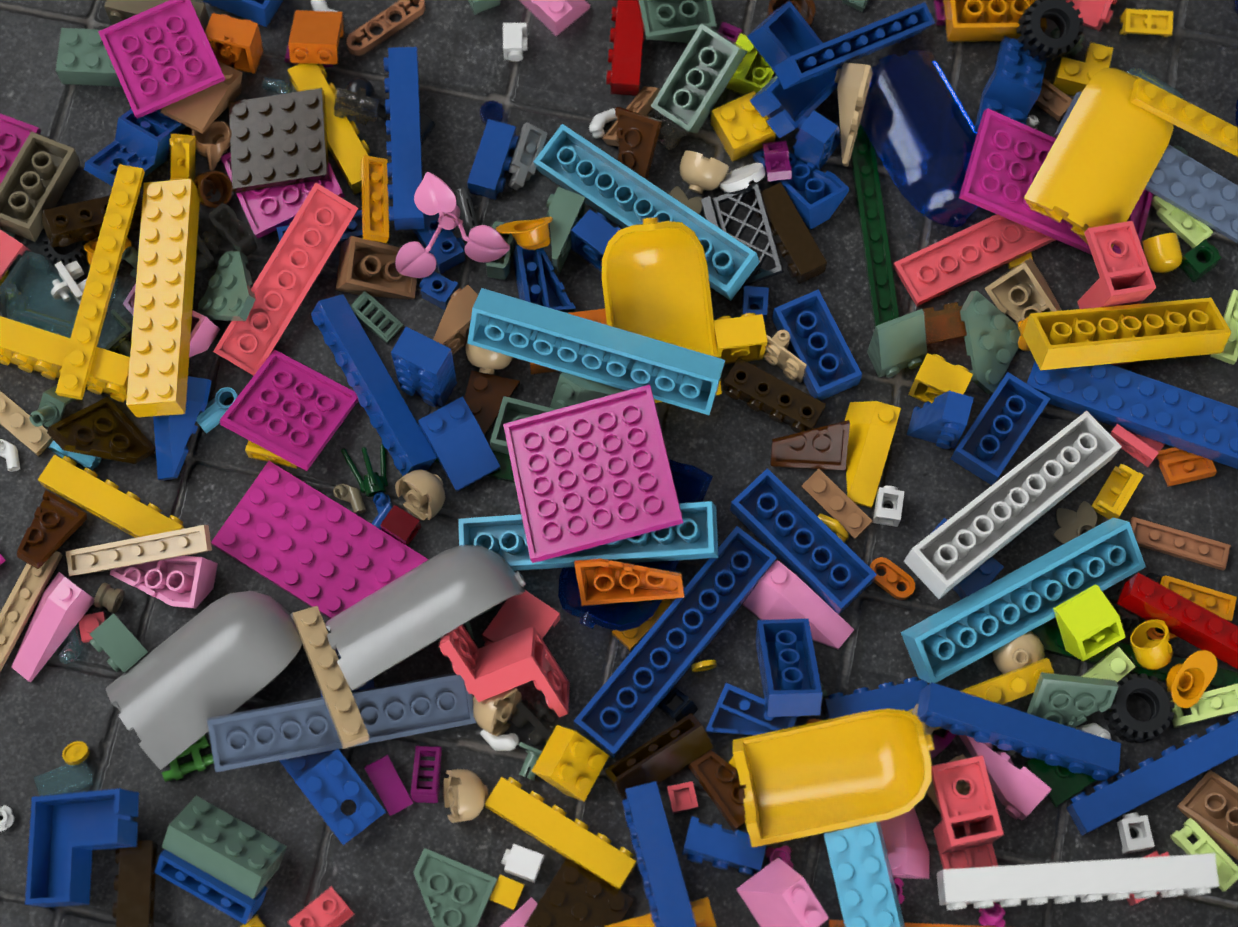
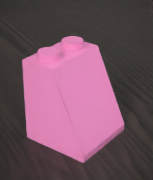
(781, 898)

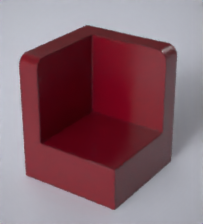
(401, 525)

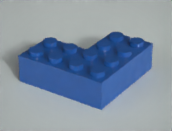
(776, 39)
(63, 837)

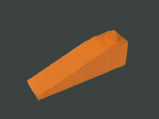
(618, 582)

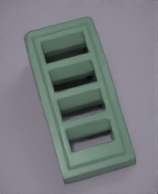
(373, 304)

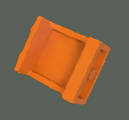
(315, 37)

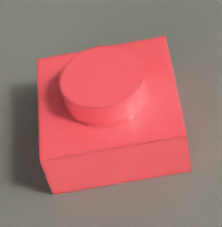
(89, 623)
(682, 797)

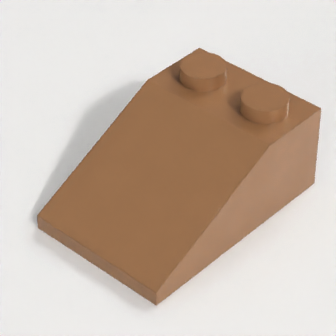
(205, 106)
(372, 268)
(456, 319)
(1215, 809)

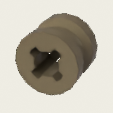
(109, 598)

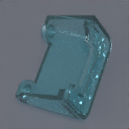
(29, 300)

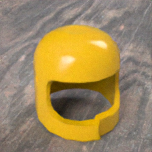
(1163, 252)
(1151, 653)

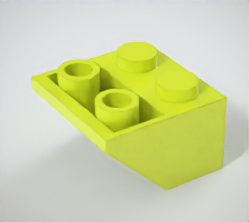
(752, 72)
(1088, 623)

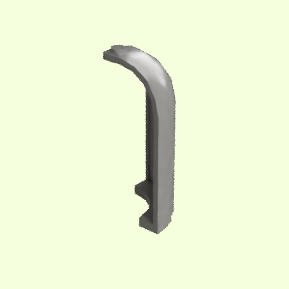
(419, 609)
(204, 672)

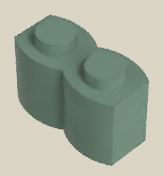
(501, 267)

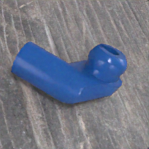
(383, 505)

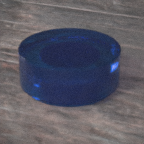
(491, 110)

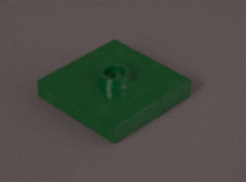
(1060, 780)

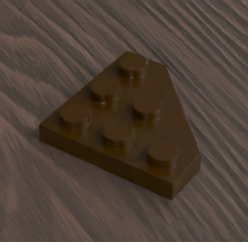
(103, 433)
(579, 900)

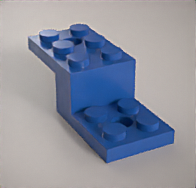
(1013, 83)
(137, 144)
(327, 782)

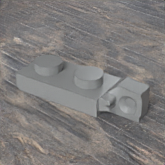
(526, 151)

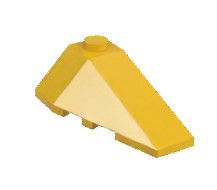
(868, 446)

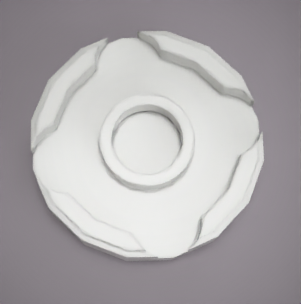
(740, 177)

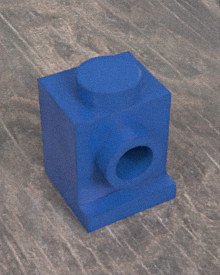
(441, 296)
(757, 298)

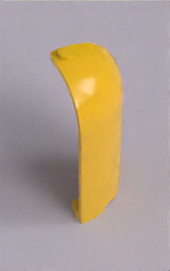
(1100, 157)
(660, 285)
(832, 774)

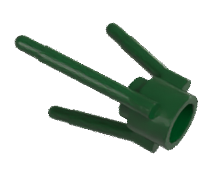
(372, 481)

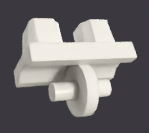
(68, 274)

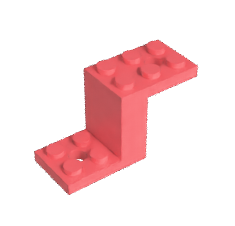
(1123, 276)
(507, 665)
(968, 820)

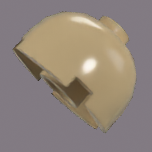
(702, 172)
(486, 359)
(422, 493)
(1019, 653)
(495, 711)
(464, 795)

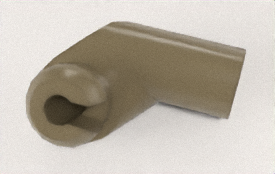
(351, 495)

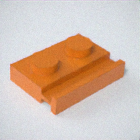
(1183, 467)

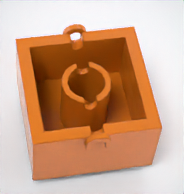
(235, 41)

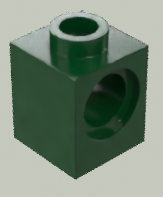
(1193, 267)

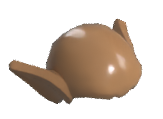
(212, 142)

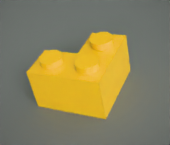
(1075, 75)

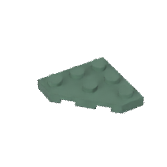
(229, 290)
(989, 341)
(1070, 698)
(452, 890)

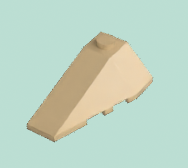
(852, 93)
(1022, 292)

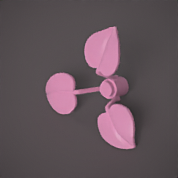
(436, 197)

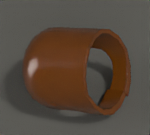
(211, 180)

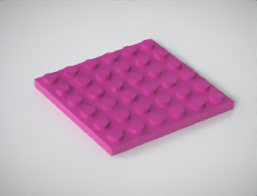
(592, 474)

